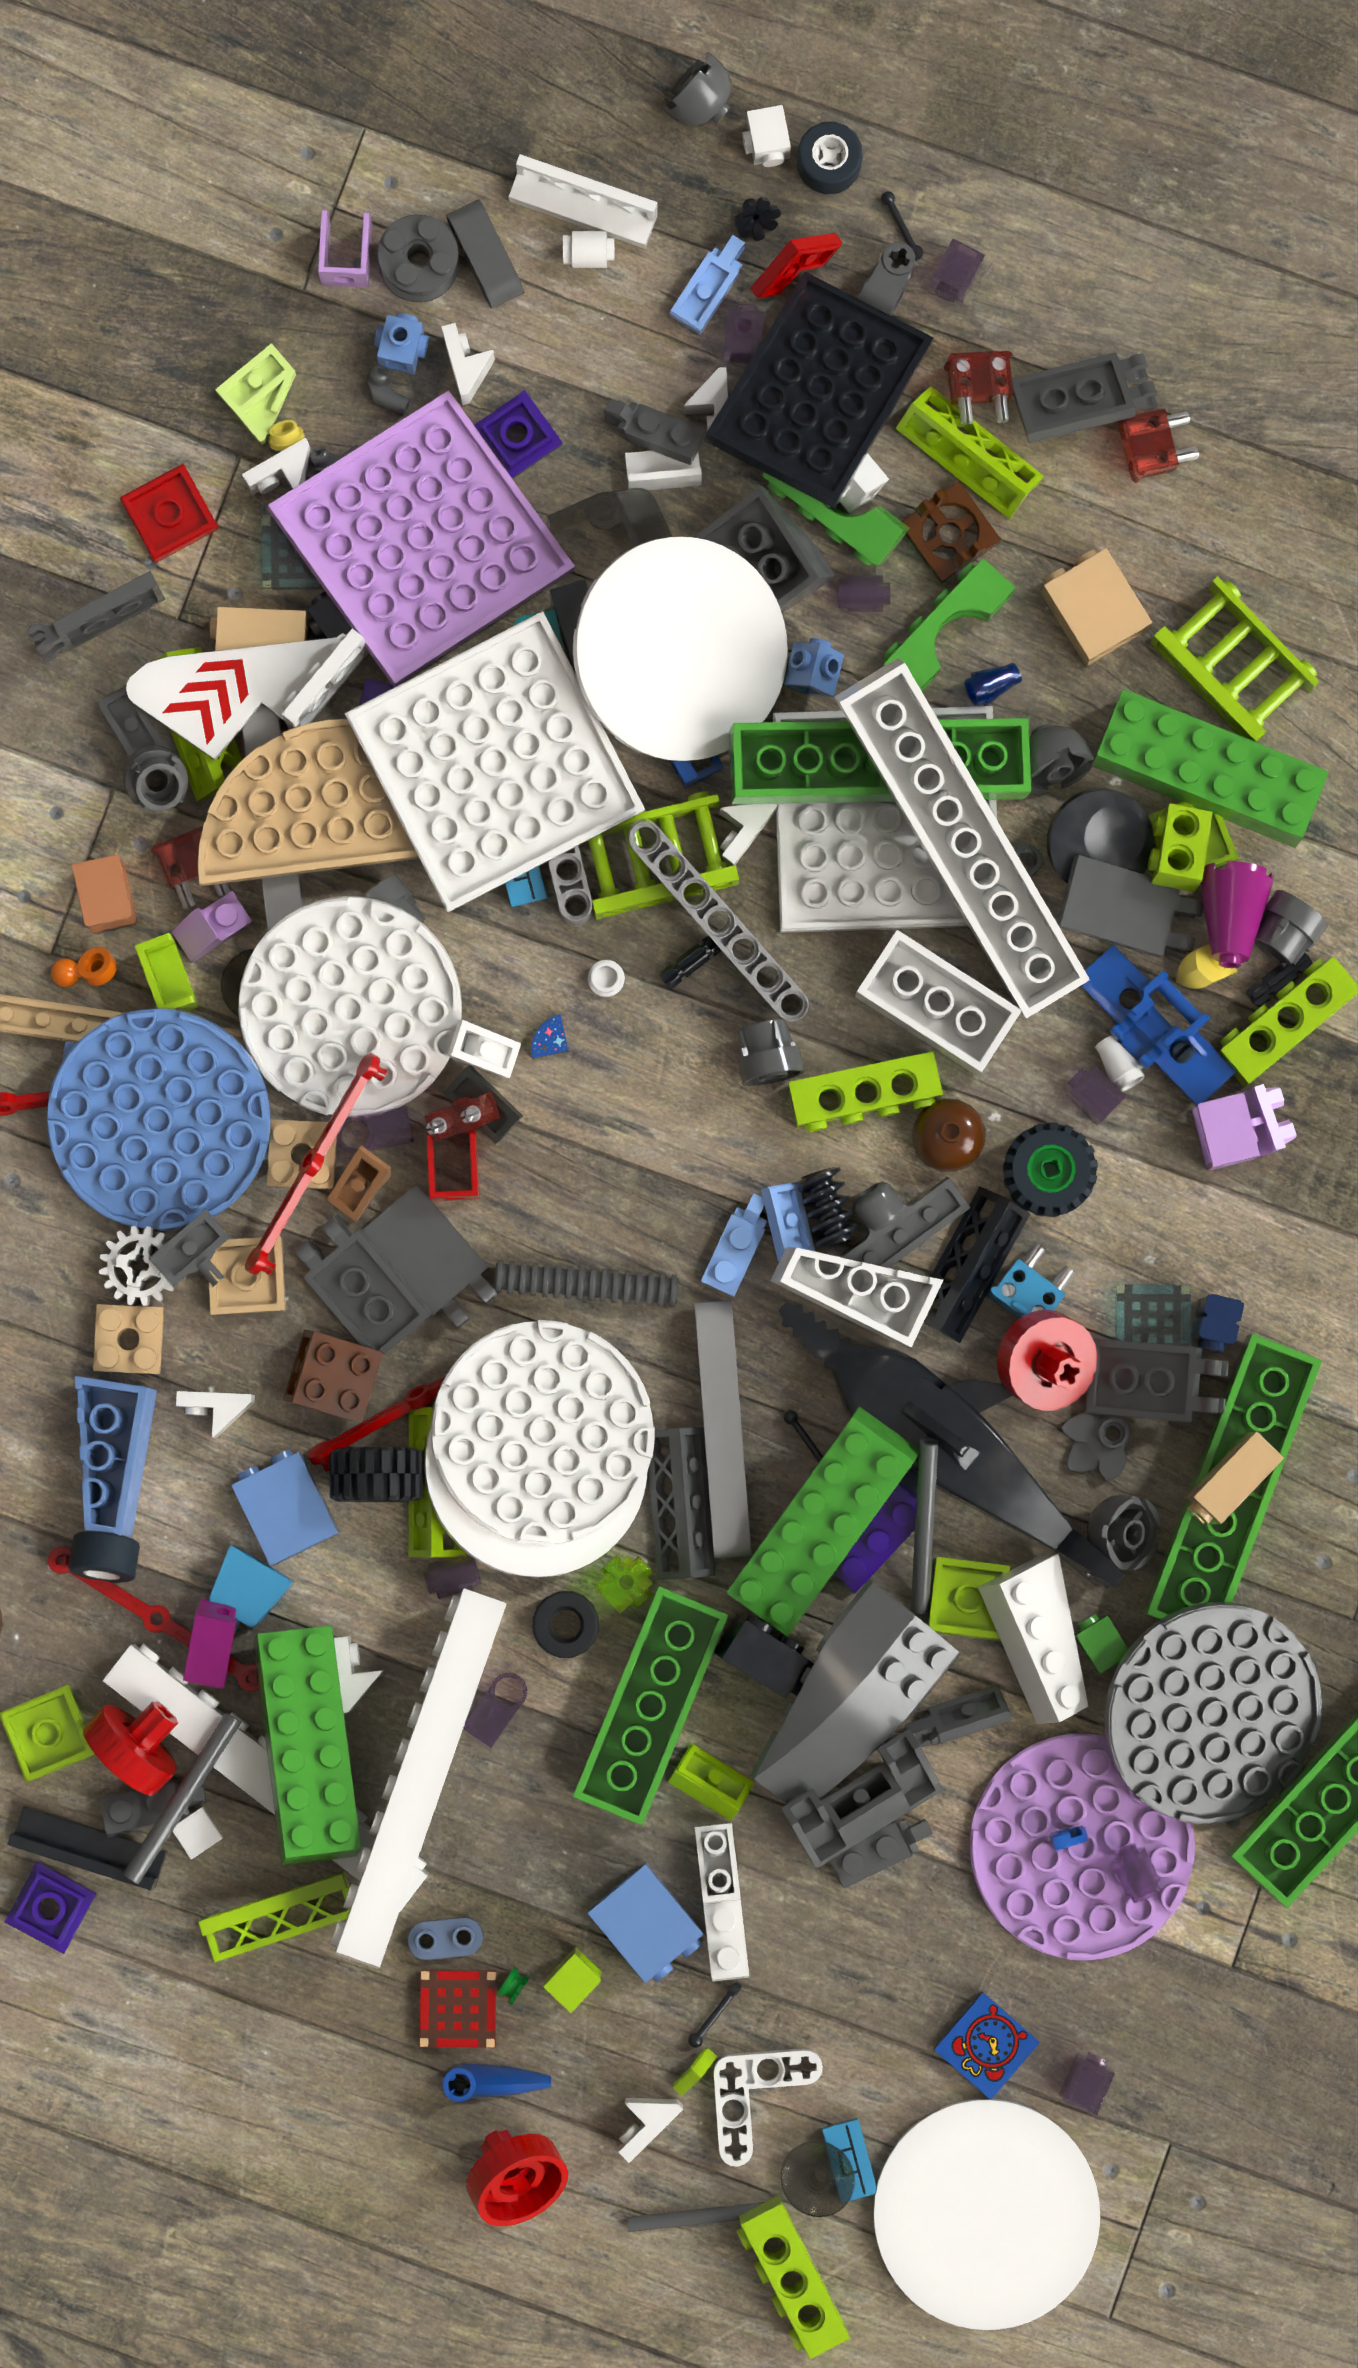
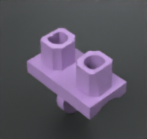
(1268, 1133)

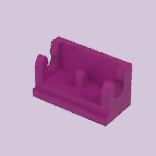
(210, 1644)

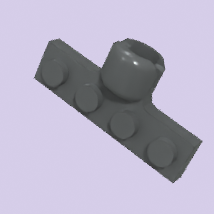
(898, 1227)

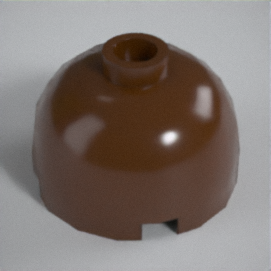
(949, 1135)

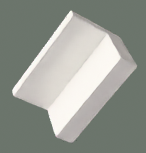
(657, 471)

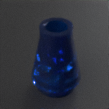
(991, 683)

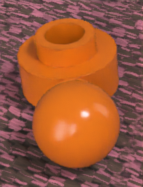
(94, 966)

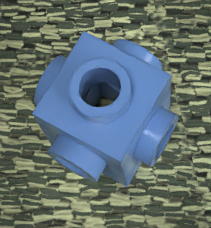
(401, 343)
(814, 668)

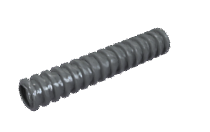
(585, 1283)

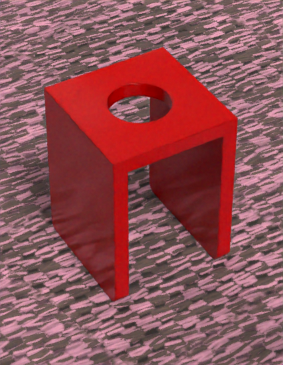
(453, 1195)

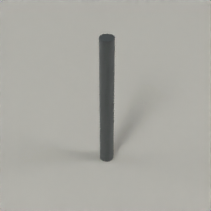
(687, 2217)

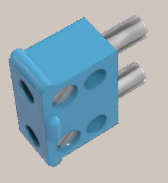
(1027, 1296)

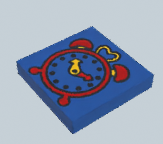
(986, 2045)

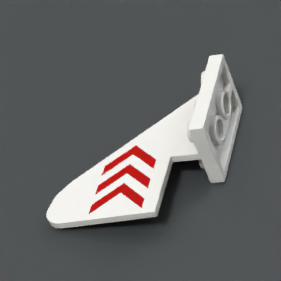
(217, 692)

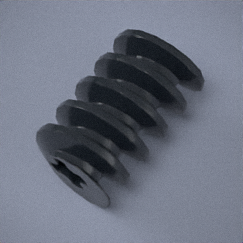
(827, 1208)

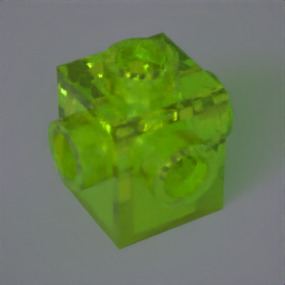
(614, 1593)

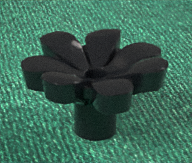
(756, 217)

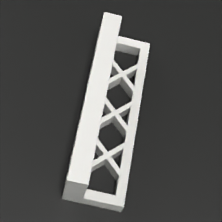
(583, 201)

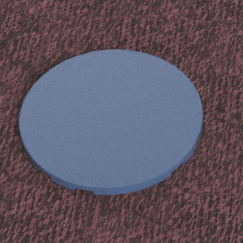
(158, 1118)

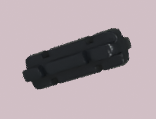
(689, 962)
(1277, 980)

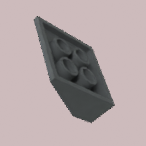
(773, 545)

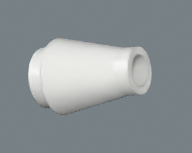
(1119, 1064)

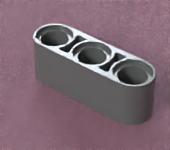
(485, 253)

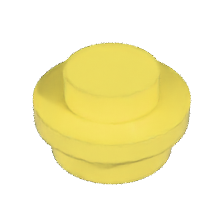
(284, 435)

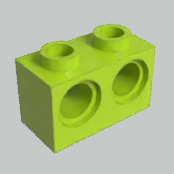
(1187, 849)

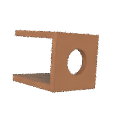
(104, 893)

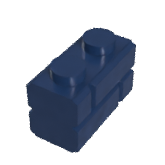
(1216, 1322)

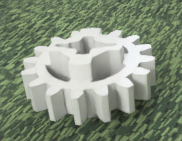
(134, 1284)

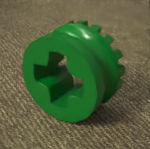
(512, 1985)

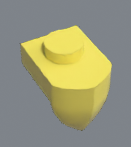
(1200, 970)

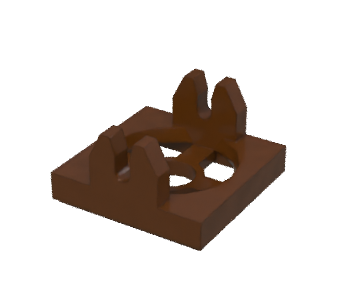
(953, 496)

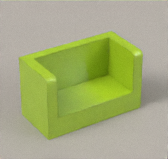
(166, 973)
(573, 1980)

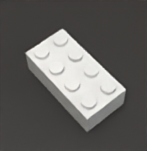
(937, 1003)

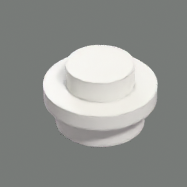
(606, 978)

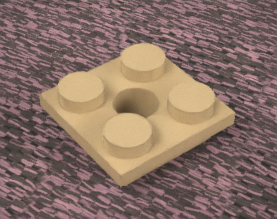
(283, 1139)
(111, 1322)

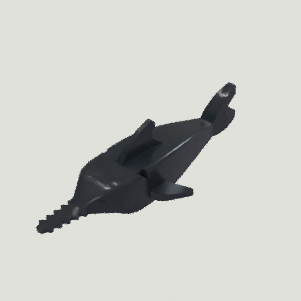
(972, 1456)

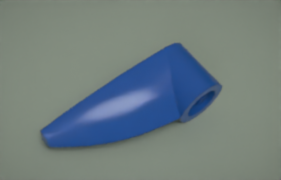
(492, 2081)

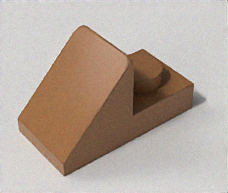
(359, 1183)

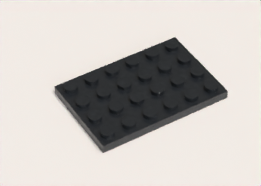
(819, 390)

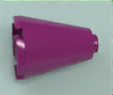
(1234, 909)

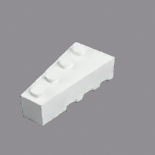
(869, 1295)
(1038, 1636)

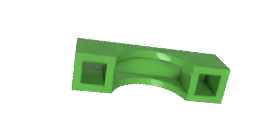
(871, 533)
(977, 595)

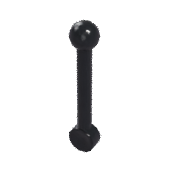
(888, 199)
(791, 1418)
(695, 2039)

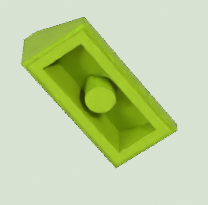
(711, 1782)

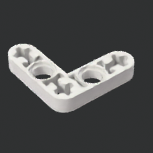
(751, 2080)

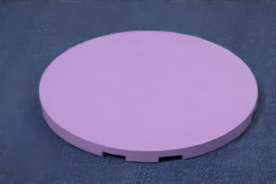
(1071, 1896)

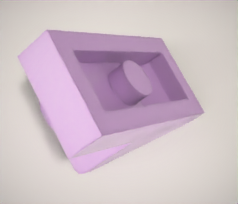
(211, 927)

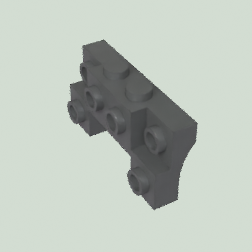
(866, 1803)

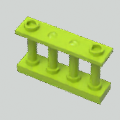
(1199, 670)
(646, 891)

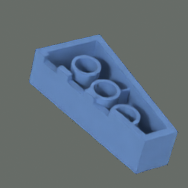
(113, 1451)

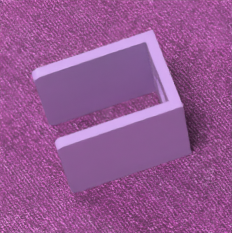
(332, 275)
(1225, 1131)

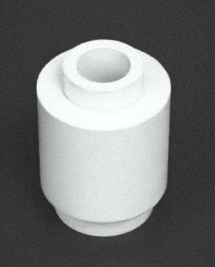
(588, 249)

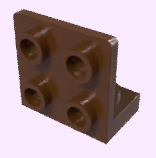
(333, 1376)

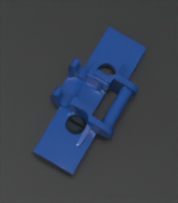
(1148, 1035)

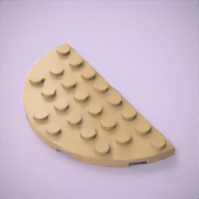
(300, 809)

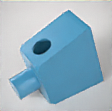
(248, 1587)

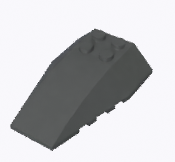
(862, 1687)

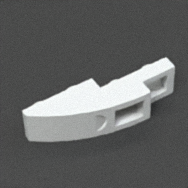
(722, 1902)

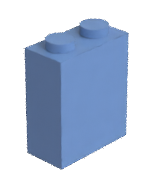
(284, 1507)
(646, 1924)

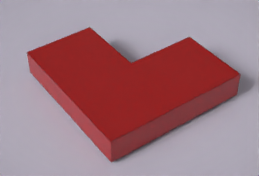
(795, 257)

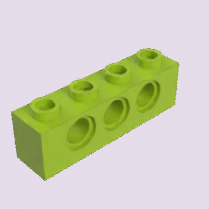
(1337, 990)
(918, 1069)
(827, 2327)

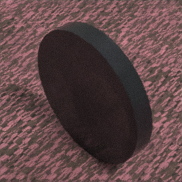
(1100, 827)

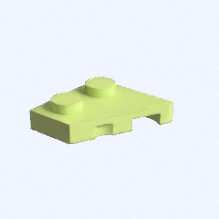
(259, 391)

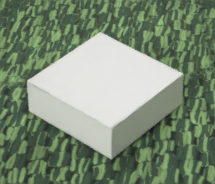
(197, 1833)

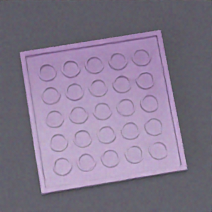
(421, 538)

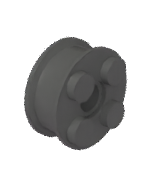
(418, 235)

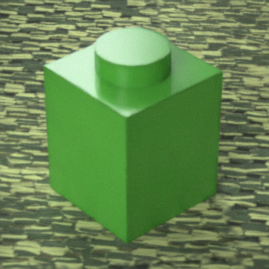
(1100, 1642)

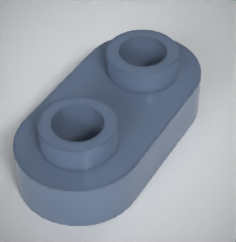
(445, 1938)

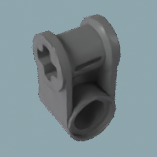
(886, 284)

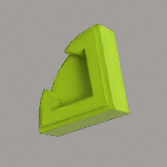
(694, 2072)

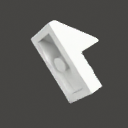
(469, 370)
(709, 397)
(287, 464)
(750, 820)
(483, 1049)
(225, 1406)
(352, 1684)
(655, 2117)

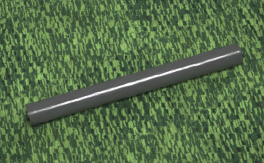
(924, 1525)
(182, 1798)

